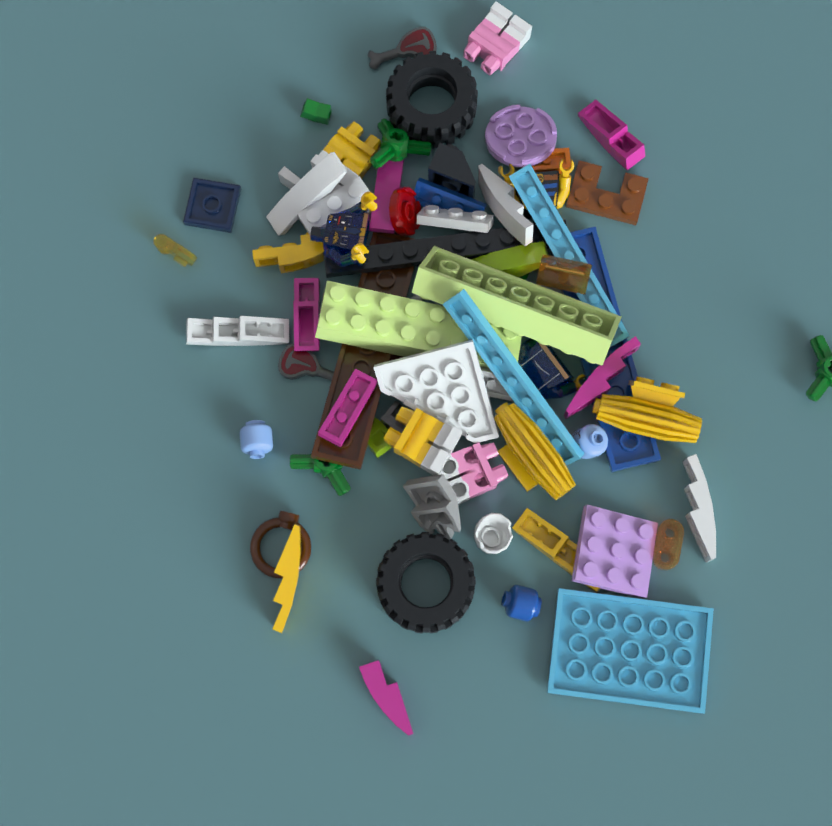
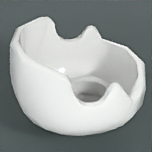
(493, 533)

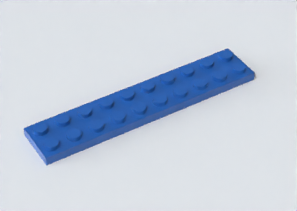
(623, 447)

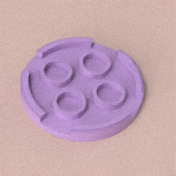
(520, 136)

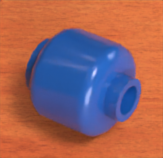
(521, 603)

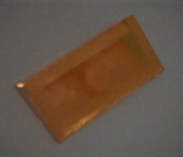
(564, 274)

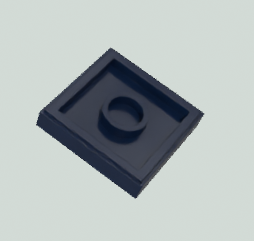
(212, 205)

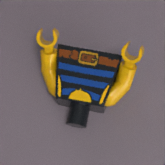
(555, 185)

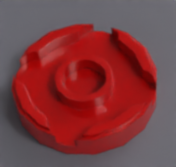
(404, 211)

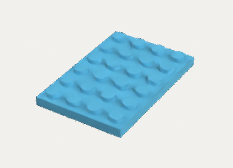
(630, 651)

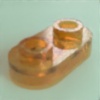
(668, 545)

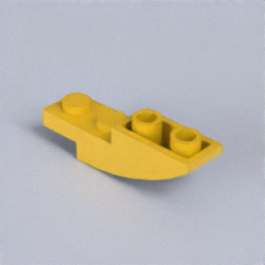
(290, 256)

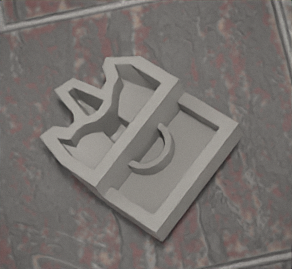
(435, 504)

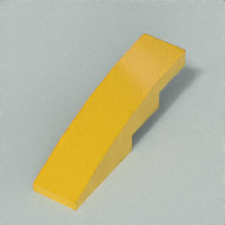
(548, 541)
(288, 568)

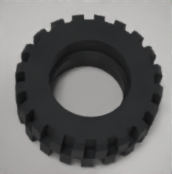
(439, 72)
(425, 547)

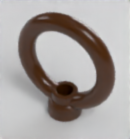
(284, 520)

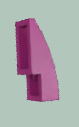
(612, 134)
(306, 313)
(386, 696)

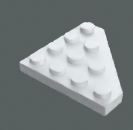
(444, 385)

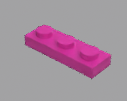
(347, 407)

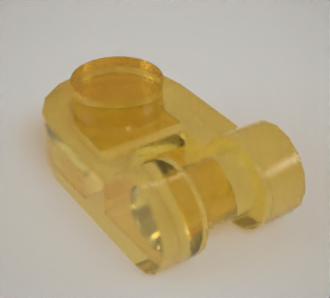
(182, 255)

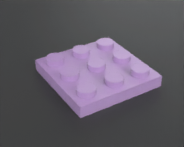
(614, 551)

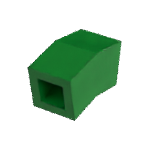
(316, 111)

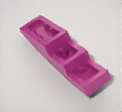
(387, 180)
(597, 381)

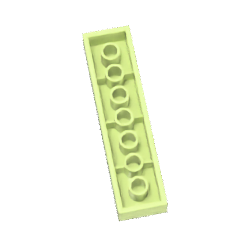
(519, 305)
(392, 323)

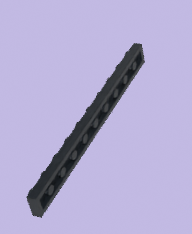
(413, 252)

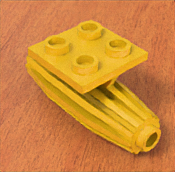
(649, 412)
(531, 453)

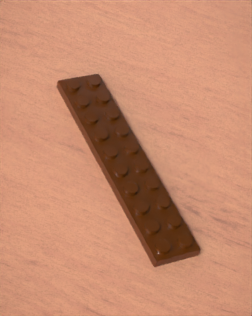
(350, 358)

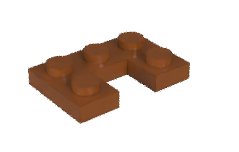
(589, 199)

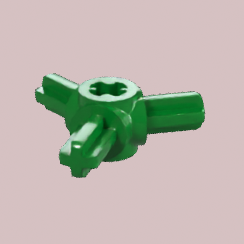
(396, 145)
(823, 375)
(333, 472)

